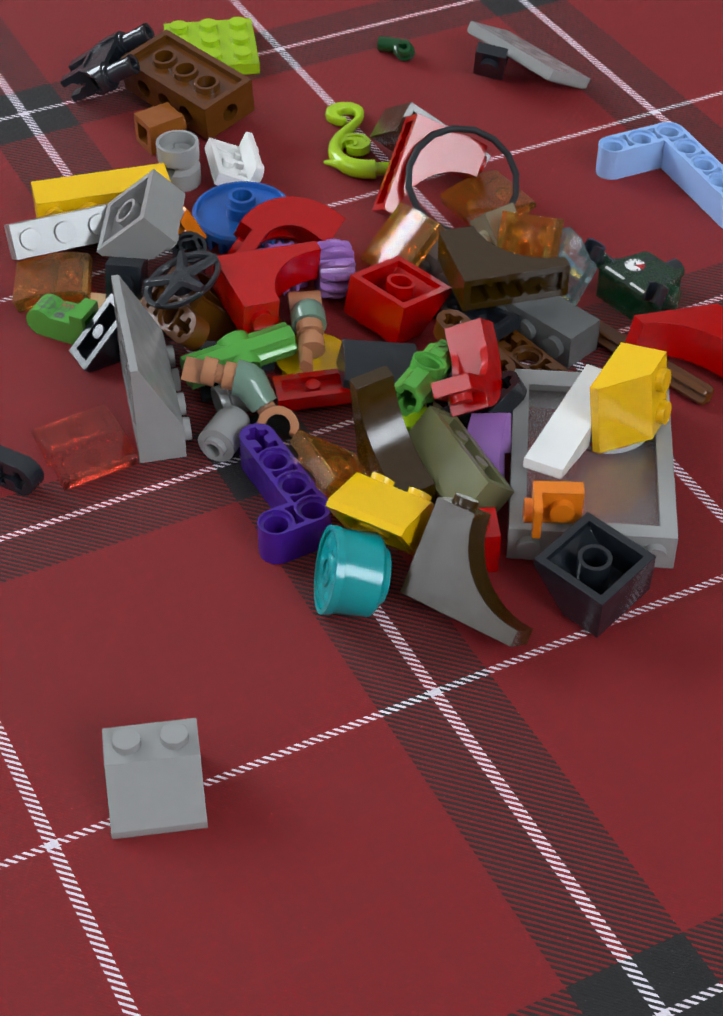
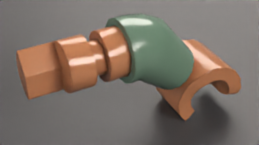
(308, 323)
(245, 381)

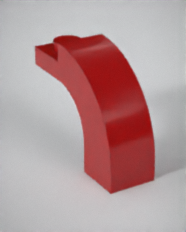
(286, 218)
(475, 368)

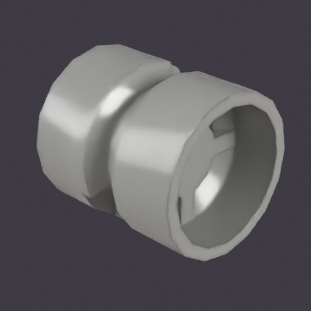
(181, 158)

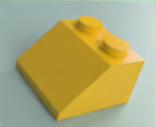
(629, 398)
(379, 507)

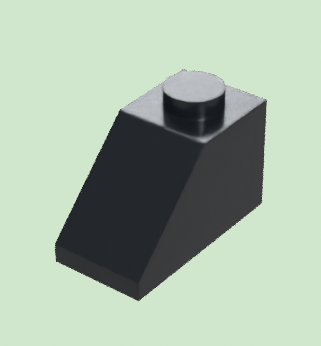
(98, 342)

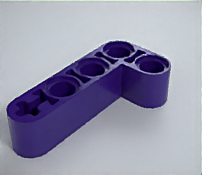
(297, 507)

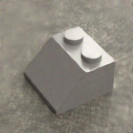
(143, 219)
(154, 778)

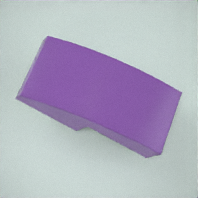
(493, 435)

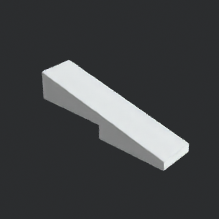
(567, 431)

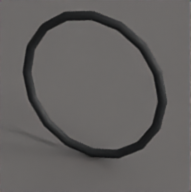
(464, 129)

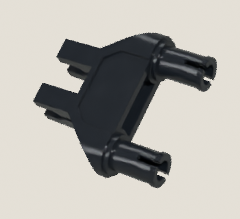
(101, 67)

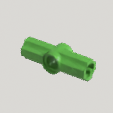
(256, 347)
(426, 367)

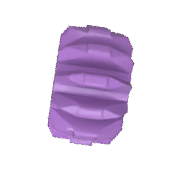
(335, 268)

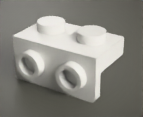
(233, 162)

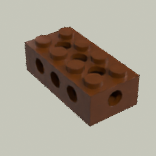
(192, 82)

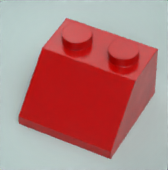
(395, 298)

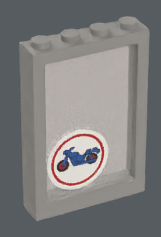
(623, 487)

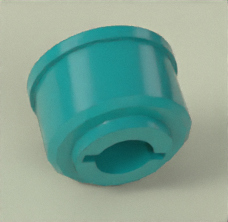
(351, 572)

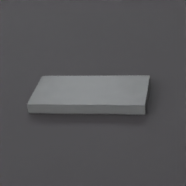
(529, 55)

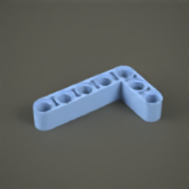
(672, 150)

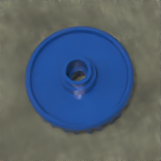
(224, 207)

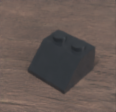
(595, 573)

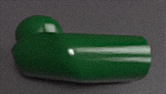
(399, 47)

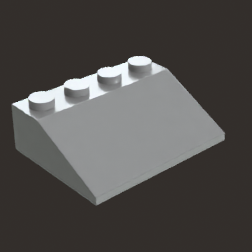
(149, 380)

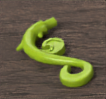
(355, 143)

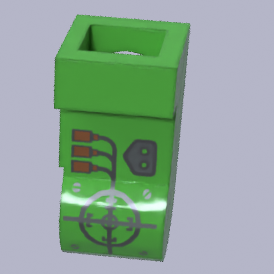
(61, 318)

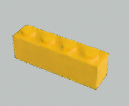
(86, 190)

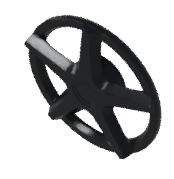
(182, 279)

